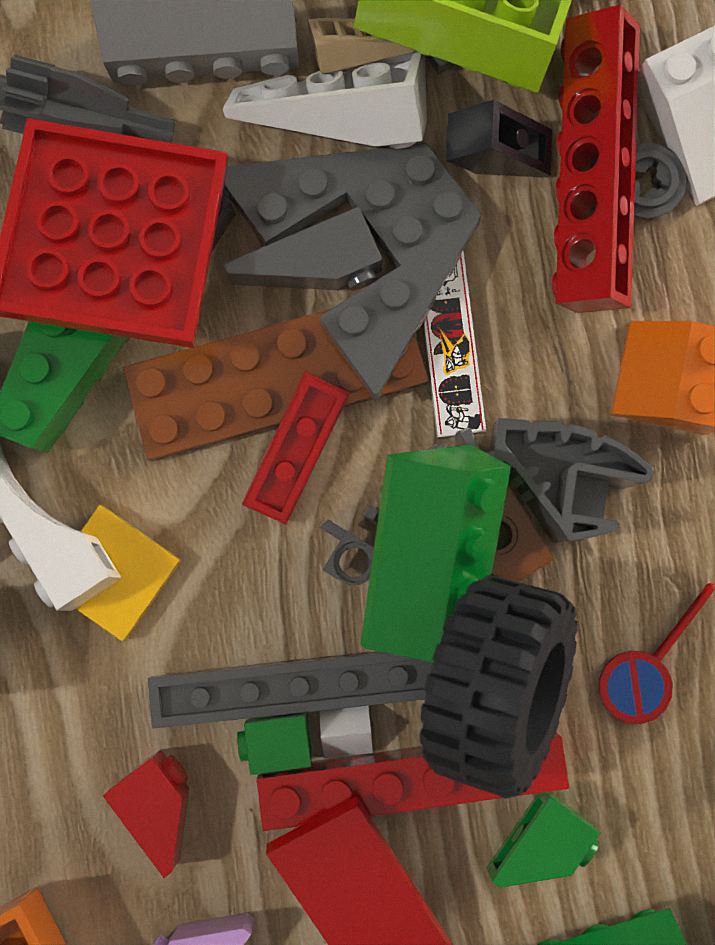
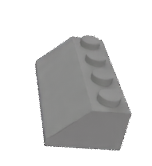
(194, 38)

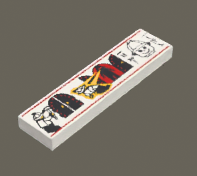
(453, 358)

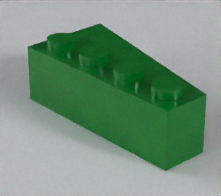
(50, 380)

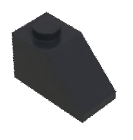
(498, 141)

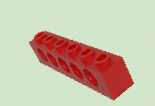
(611, 40)

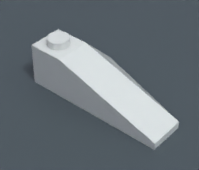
(359, 105)

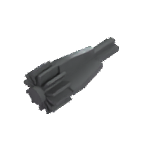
(68, 98)

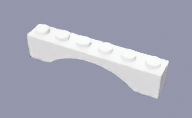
(65, 561)

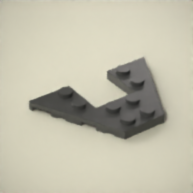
(411, 212)

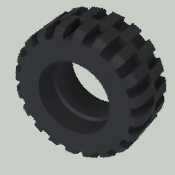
(498, 685)

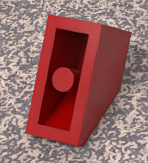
(154, 808)

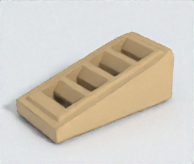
(344, 47)

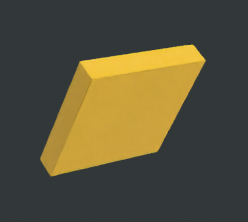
(143, 569)

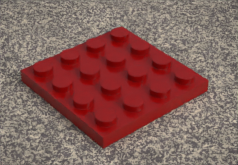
(109, 232)

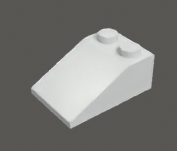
(680, 102)

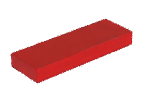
(295, 447)

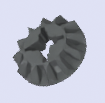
(667, 175)

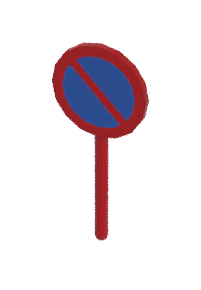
(638, 684)

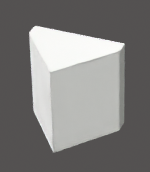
(345, 732)

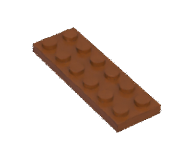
(243, 384)

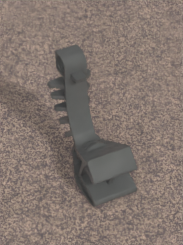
(555, 469)

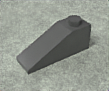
(320, 257)

